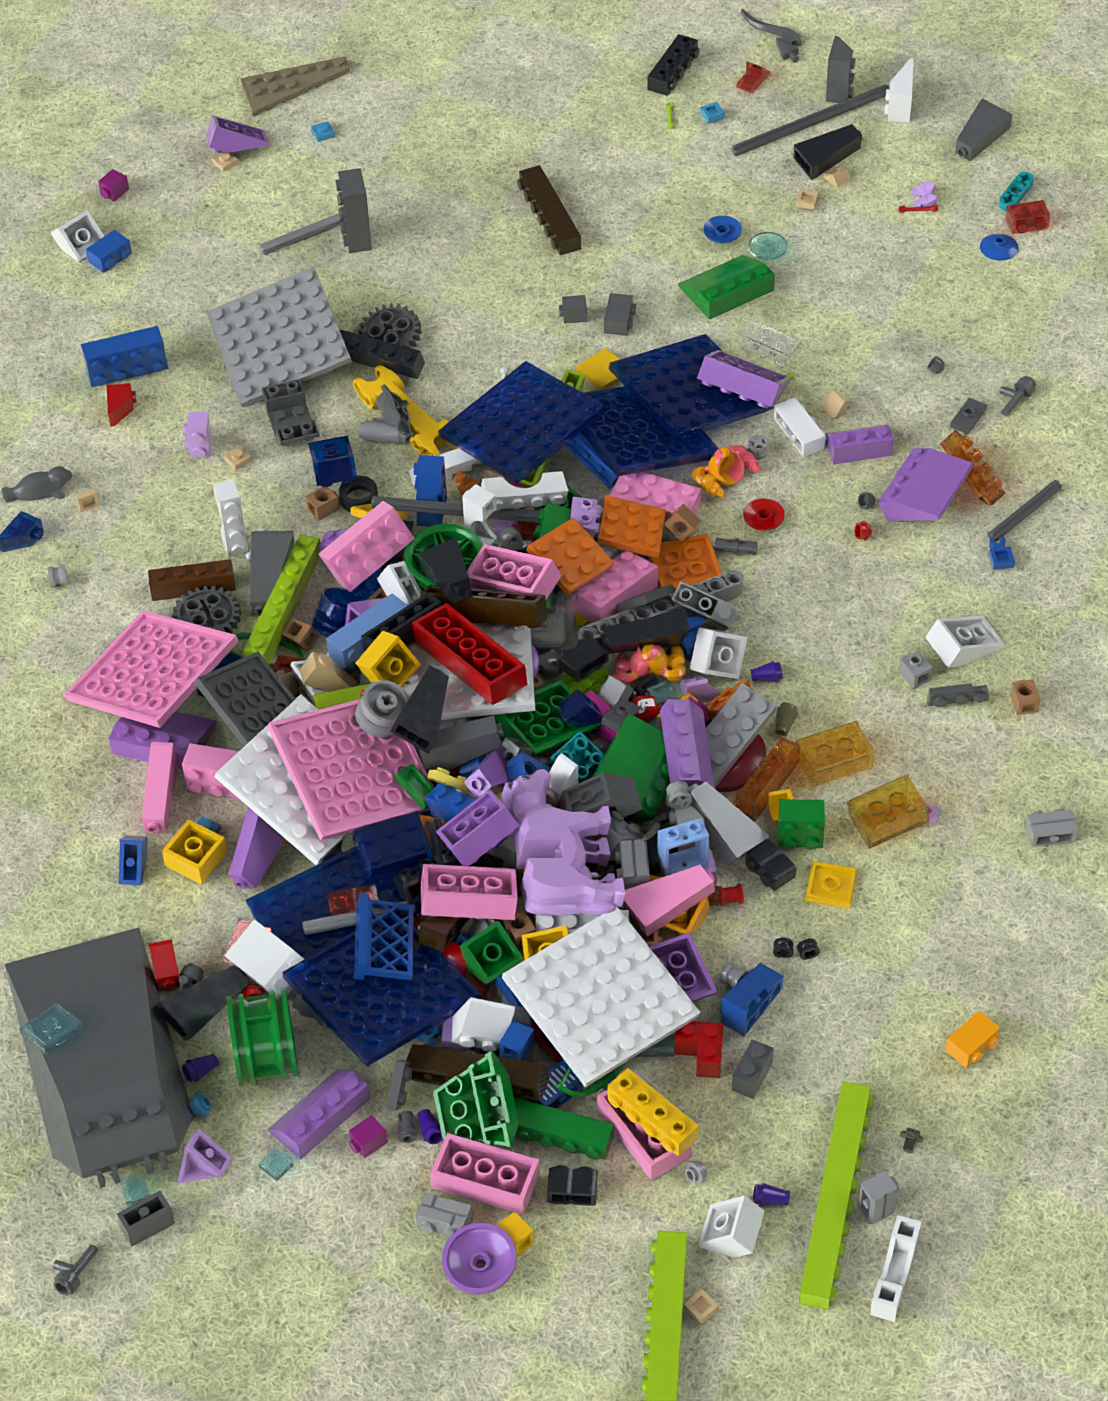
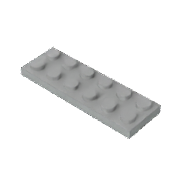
(736, 728)

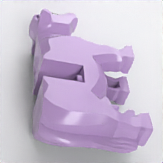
(555, 852)

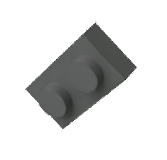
(397, 1093)

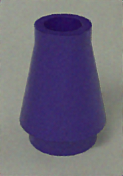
(767, 672)
(198, 1067)
(429, 1127)
(769, 1195)

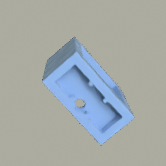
(674, 837)

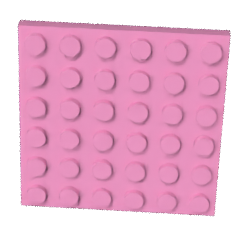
(151, 668)
(343, 770)

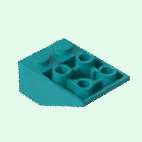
(583, 753)

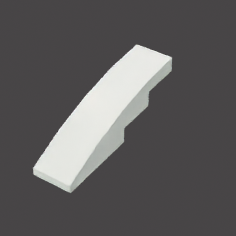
(454, 463)

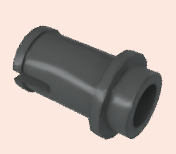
(406, 1127)

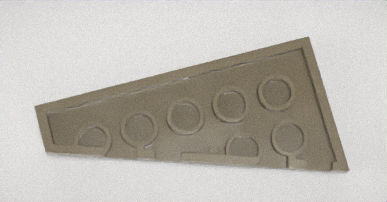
(279, 86)

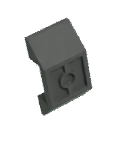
(289, 412)
(601, 791)

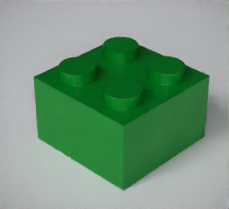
(801, 823)

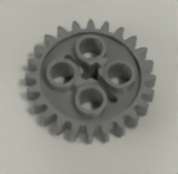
(392, 325)
(220, 607)

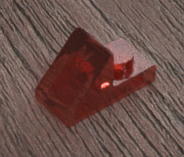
(753, 77)

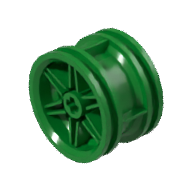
(434, 535)
(262, 1036)

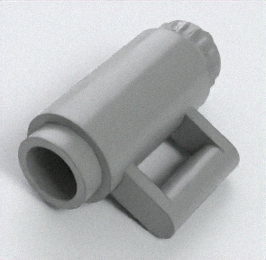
(381, 431)

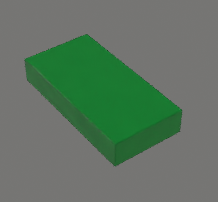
(414, 784)

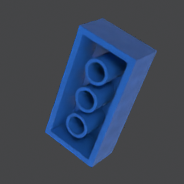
(124, 356)

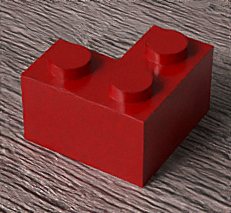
(703, 1041)

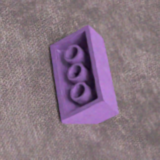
(686, 742)
(321, 1112)

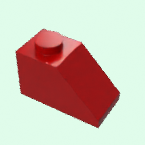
(120, 402)
(165, 965)

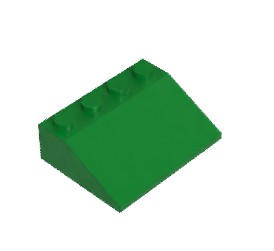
(729, 285)
(544, 726)
(640, 755)

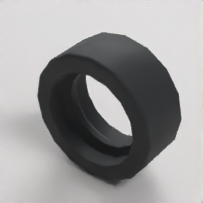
(363, 483)

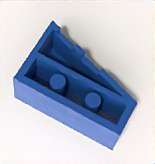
(430, 486)
(750, 998)

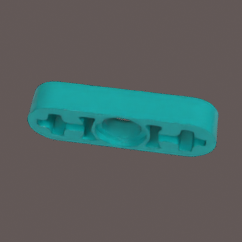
(1016, 184)

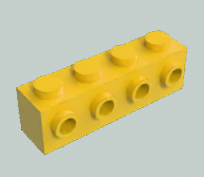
(652, 1112)

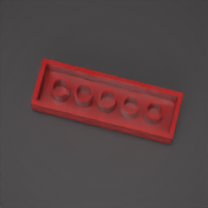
(469, 654)

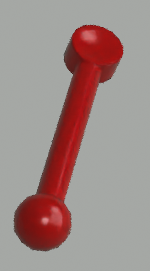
(902, 209)

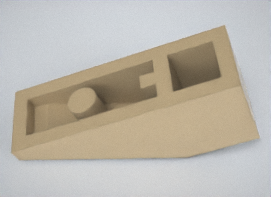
(325, 673)

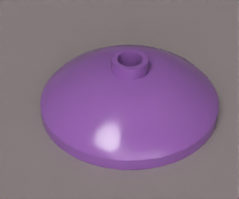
(475, 1245)

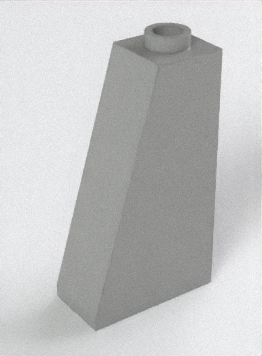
(727, 826)

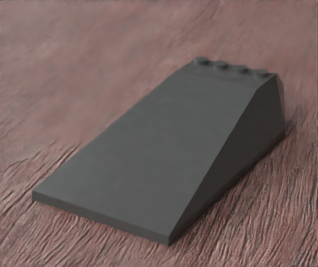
(117, 1084)

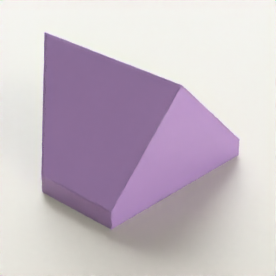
(698, 688)
(202, 1159)

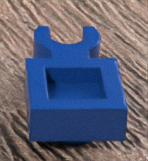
(1000, 556)

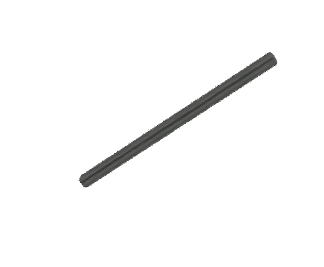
(809, 120)
(453, 509)

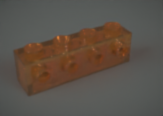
(980, 479)
(768, 778)

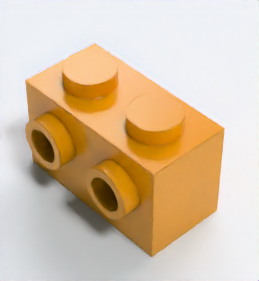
(973, 1039)

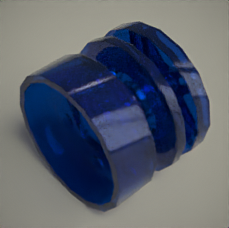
(332, 610)

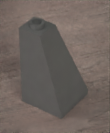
(268, 559)

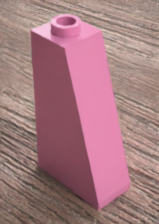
(159, 787)
(667, 897)

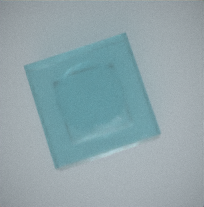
(662, 692)
(276, 1164)
(134, 1190)

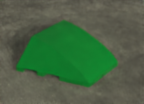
(479, 1104)

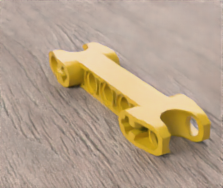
(425, 429)

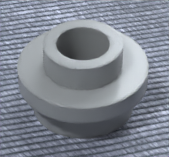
(695, 1172)

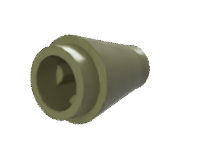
(785, 718)

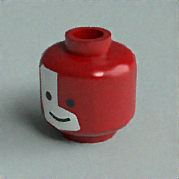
(648, 708)

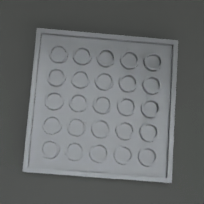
(278, 335)

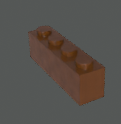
(177, 580)

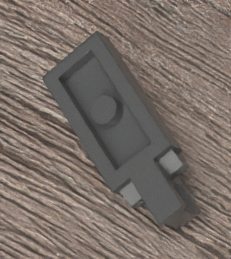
(957, 694)

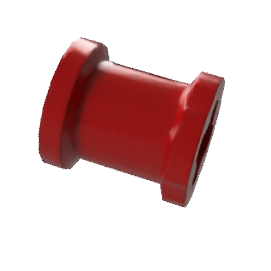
(731, 894)

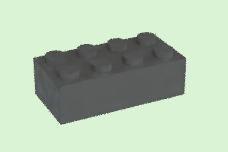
(353, 210)

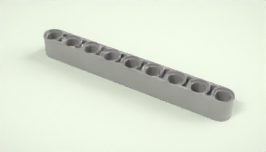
(723, 586)

